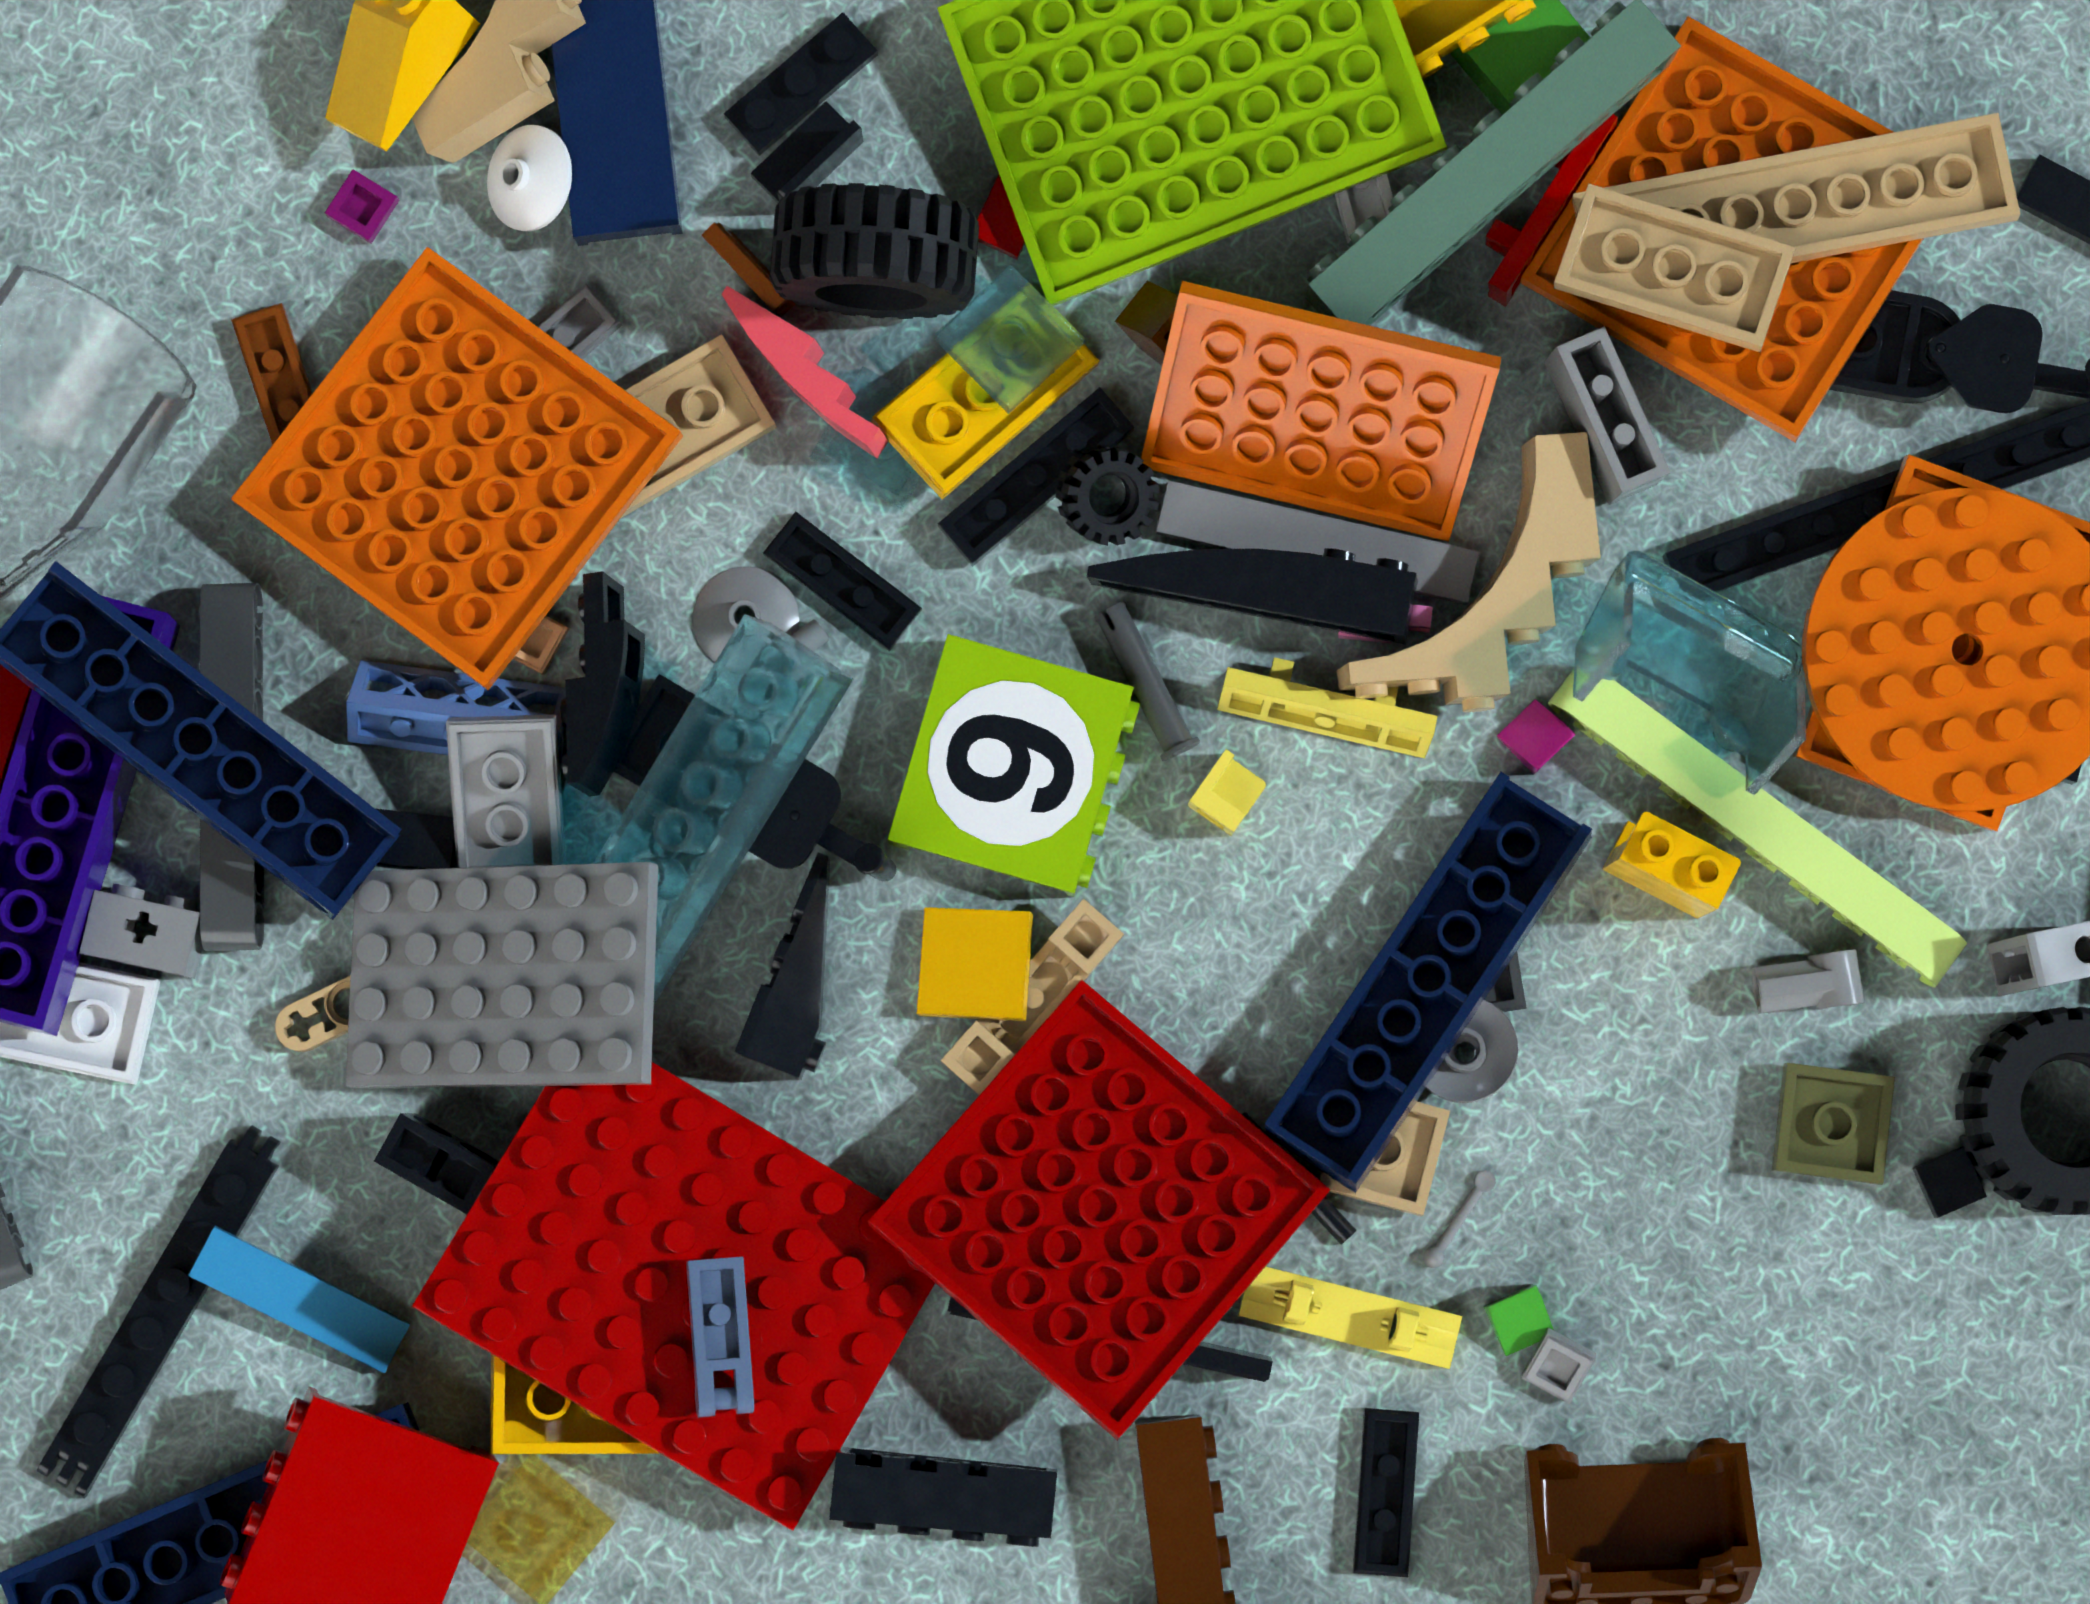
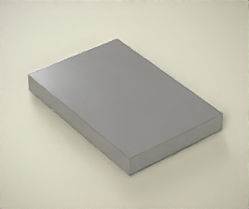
(506, 791)

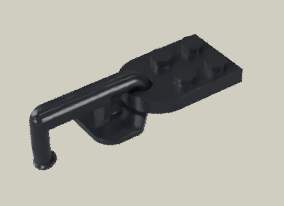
(1983, 357)
(799, 817)

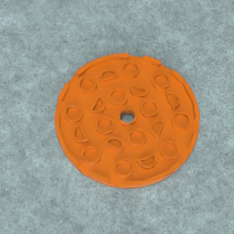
(1885, 660)

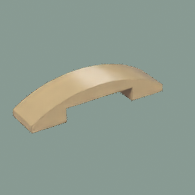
(1054, 972)

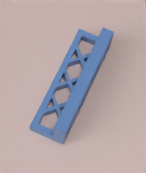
(411, 722)

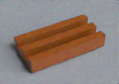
(746, 266)

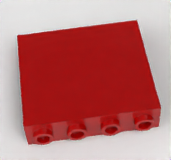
(357, 1512)

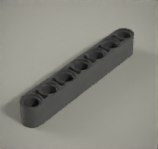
(234, 662)

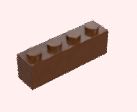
(1182, 1511)

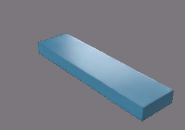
(299, 1299)

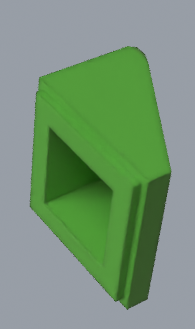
(1519, 1319)

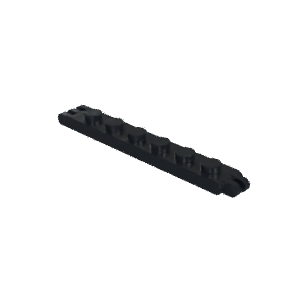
(158, 1315)

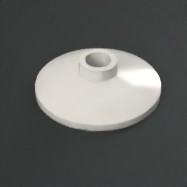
(529, 178)

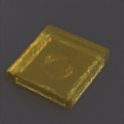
(539, 1529)

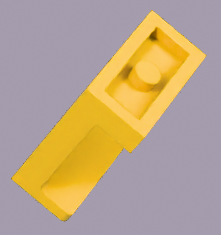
(1672, 865)

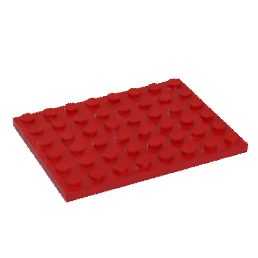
(584, 1283)

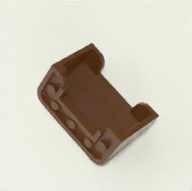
(1642, 1528)

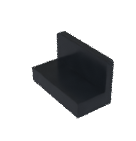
(809, 153)

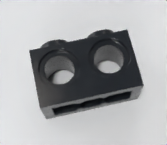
(436, 1161)

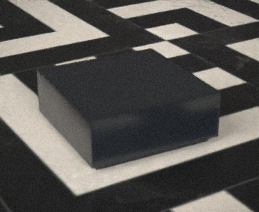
(1949, 1182)

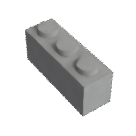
(1606, 407)

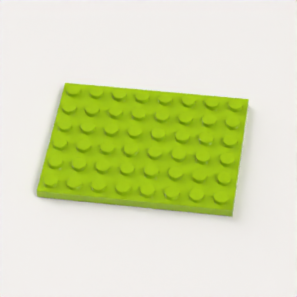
(1181, 119)

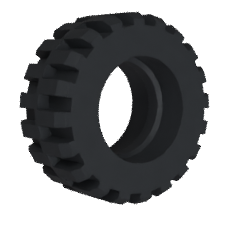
(874, 251)
(1994, 1116)

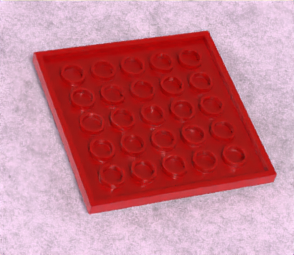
(1099, 1208)

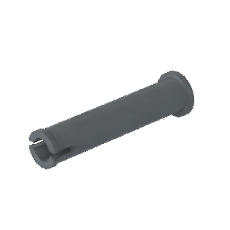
(1146, 680)

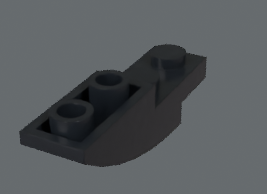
(605, 701)

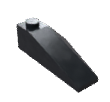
(788, 1011)

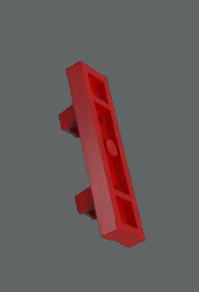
(1521, 246)

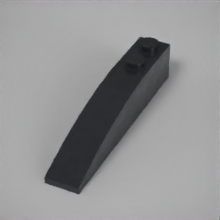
(1277, 585)

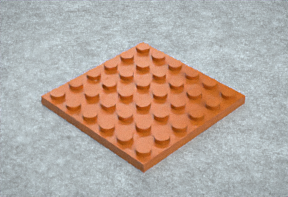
(1712, 111)
(457, 468)

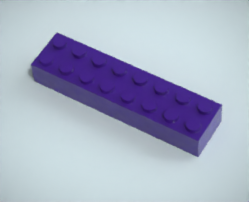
(56, 842)

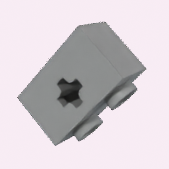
(112, 933)

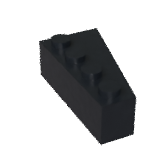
(943, 1494)

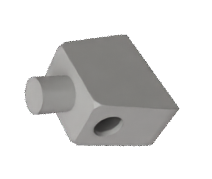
(2041, 958)

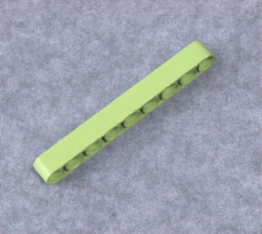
(1765, 826)

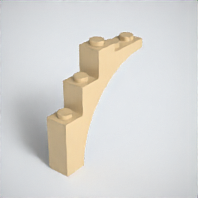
(496, 78)
(1551, 532)

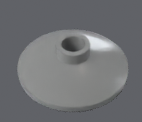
(735, 590)
(1493, 1064)

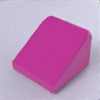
(1535, 736)

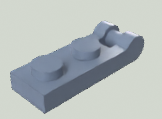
(720, 1334)

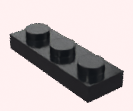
(801, 84)

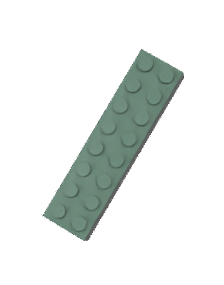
(1497, 166)

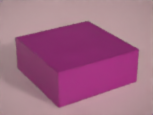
(362, 206)

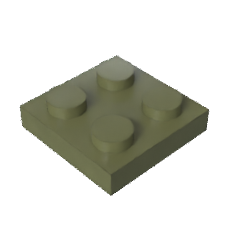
(1833, 1123)

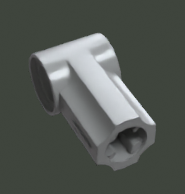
(1820, 982)

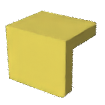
(1227, 793)

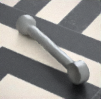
(1484, 1182)

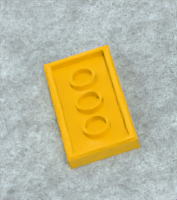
(953, 426)

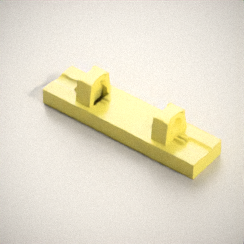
(1326, 712)
(1351, 1316)

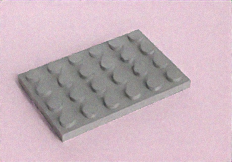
(503, 976)

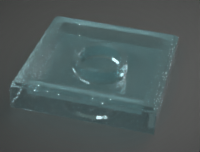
(1009, 339)
(888, 476)

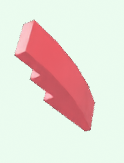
(795, 360)

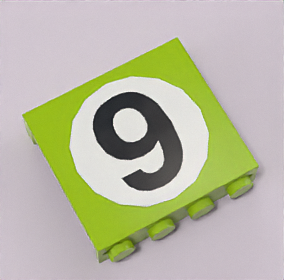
(1013, 765)

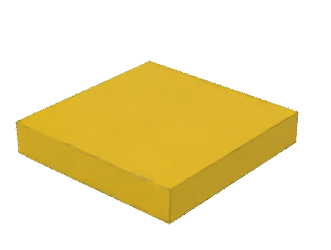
(975, 964)

